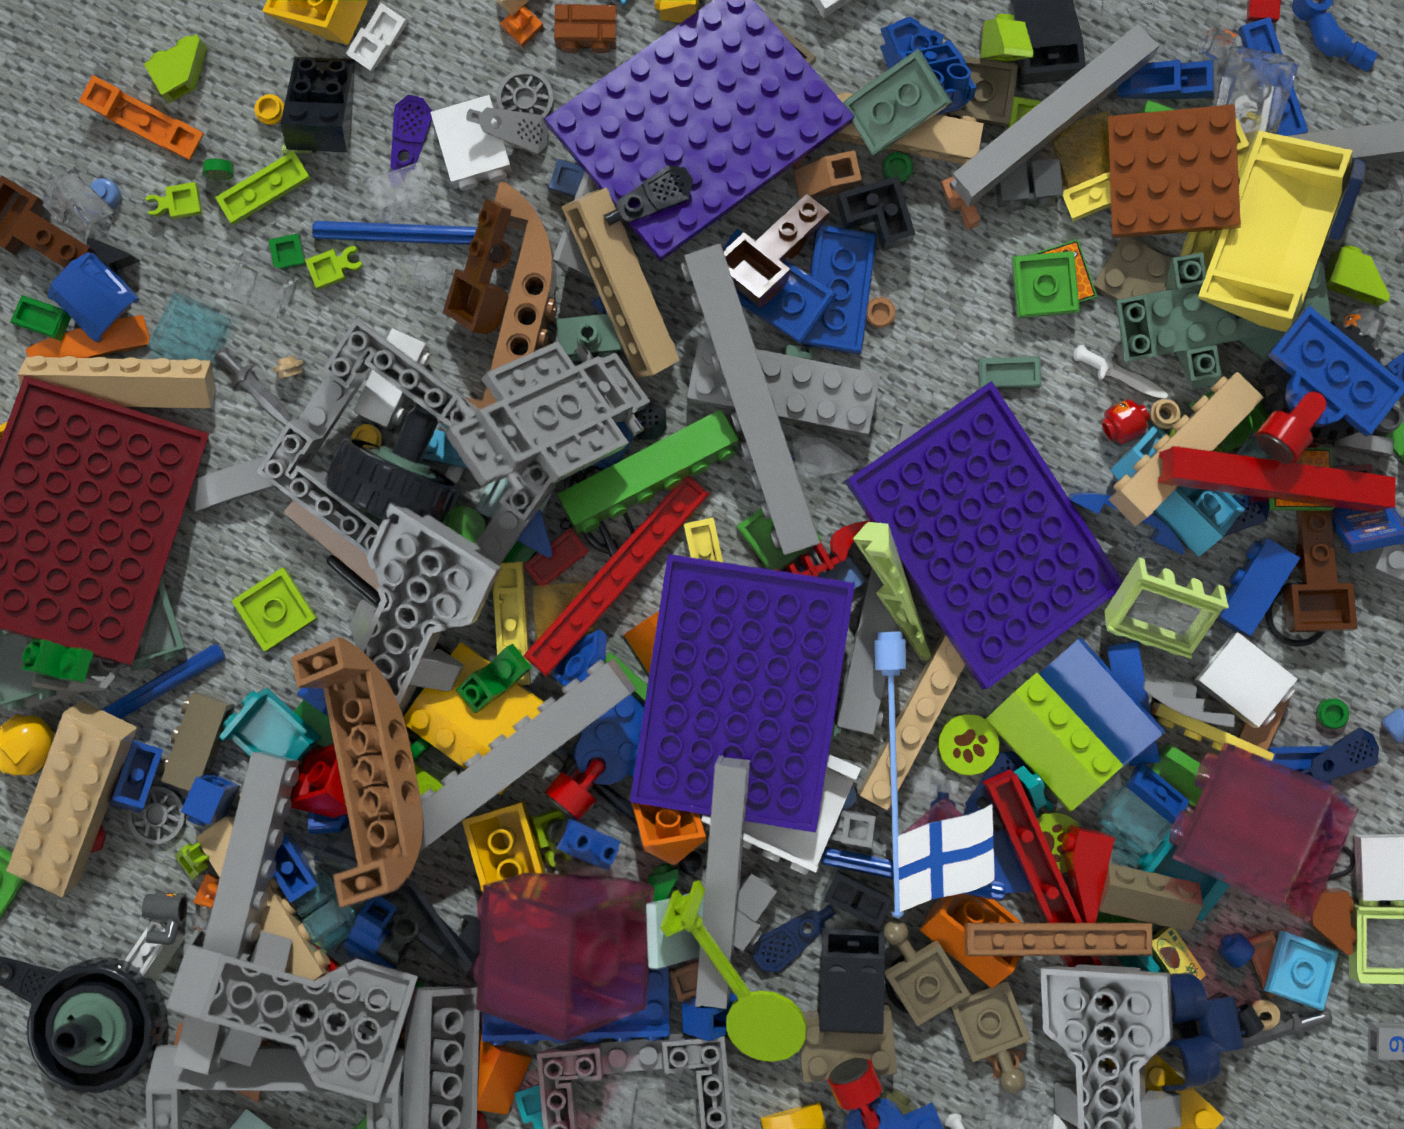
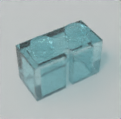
(1134, 819)
(325, 920)

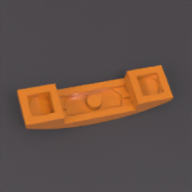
(140, 118)
(123, 336)

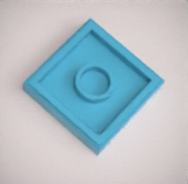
(1301, 970)

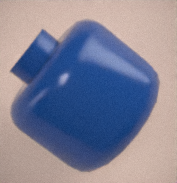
(1236, 949)

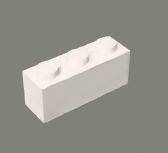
(380, 399)

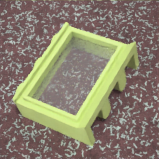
(1162, 612)
(1379, 943)

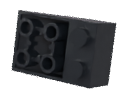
(1054, 40)
(319, 104)
(852, 981)

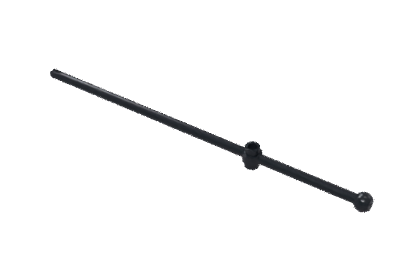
(687, 865)

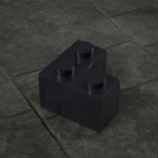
(881, 204)

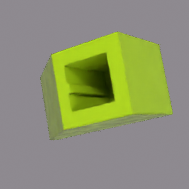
(178, 68)

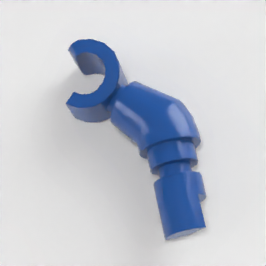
(1330, 37)

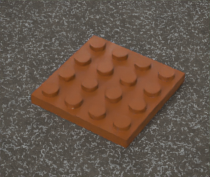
(1174, 171)

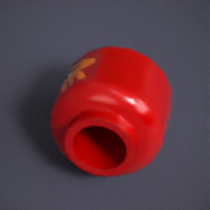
(1125, 421)

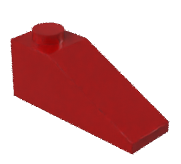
(1087, 863)

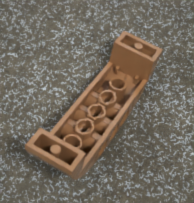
(533, 270)
(372, 765)

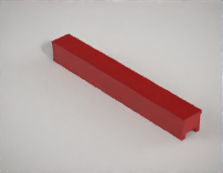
(1276, 480)
(1035, 856)

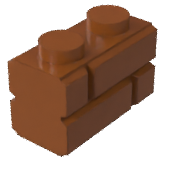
(585, 27)

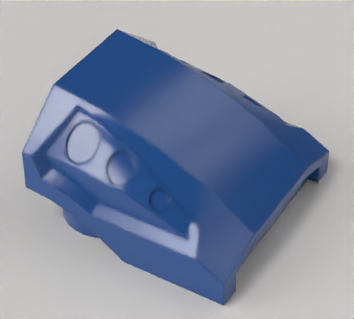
(951, 72)
(91, 294)

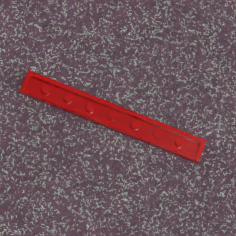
(615, 576)

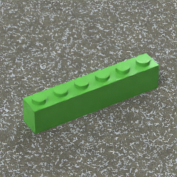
(649, 472)

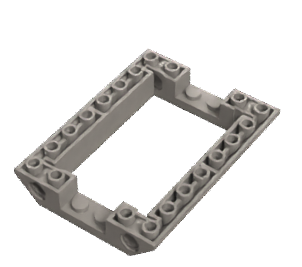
(290, 458)
(673, 1053)
(270, 1070)

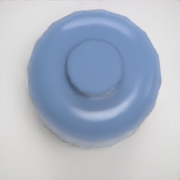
(107, 191)
(1395, 725)

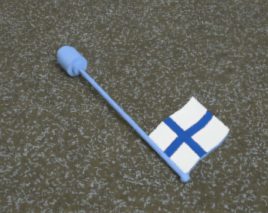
(941, 855)

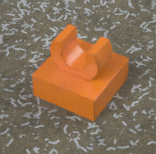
(522, 26)
(207, 891)

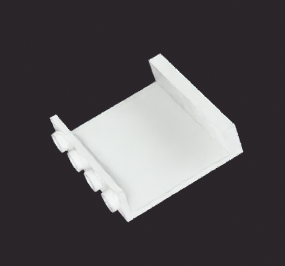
(801, 846)

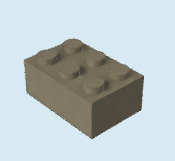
(826, 1050)

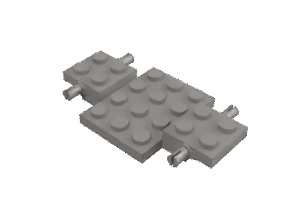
(549, 414)

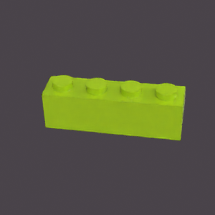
(1054, 742)

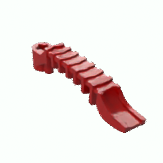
(839, 545)

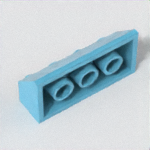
(1191, 513)

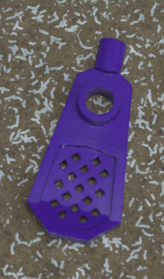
(408, 142)

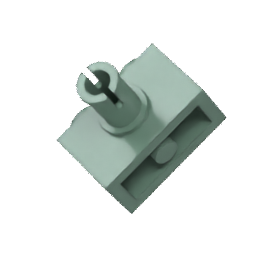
(592, 330)

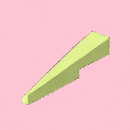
(881, 552)

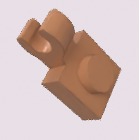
(969, 215)

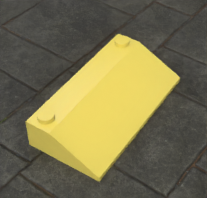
(1285, 218)

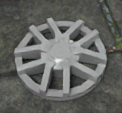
(525, 96)
(157, 815)

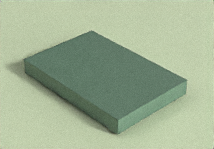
(897, 102)

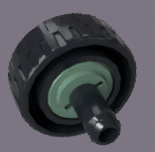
(379, 475)
(99, 1026)

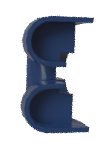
(1216, 1025)

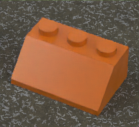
(947, 925)

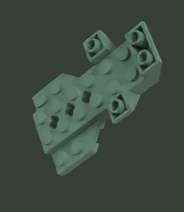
(1191, 327)

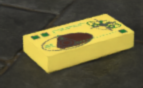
(1174, 954)

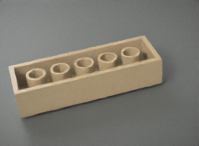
(71, 798)

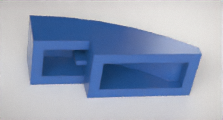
(1170, 81)

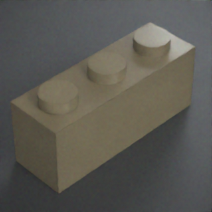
(195, 740)
(1151, 897)

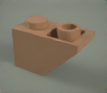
(828, 175)

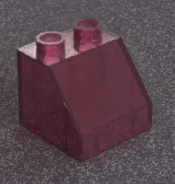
(1264, 829)
(563, 951)

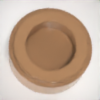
(880, 312)

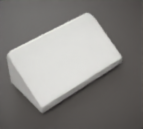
(153, 957)

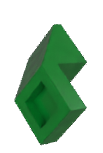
(56, 660)
(494, 679)
(663, 880)

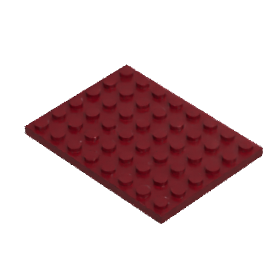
(88, 517)

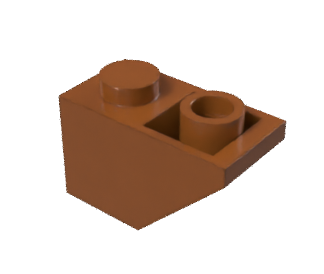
(1333, 920)

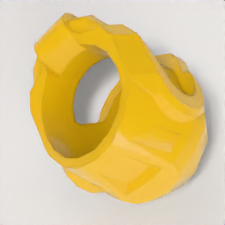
(24, 744)

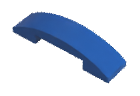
(1162, 533)
(1128, 668)

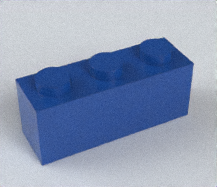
(1256, 585)

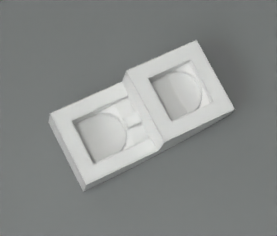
(377, 38)

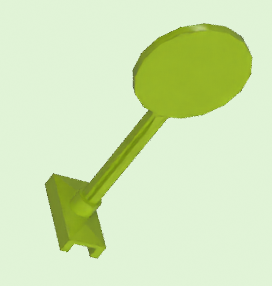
(759, 1021)

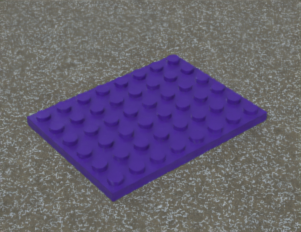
(707, 97)
(986, 534)
(744, 673)

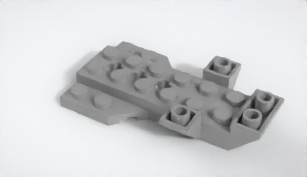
(454, 597)
(262, 1001)
(1141, 1026)

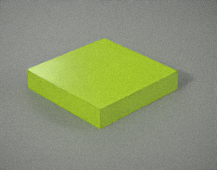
(274, 609)

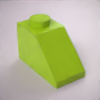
(1005, 39)
(1355, 276)

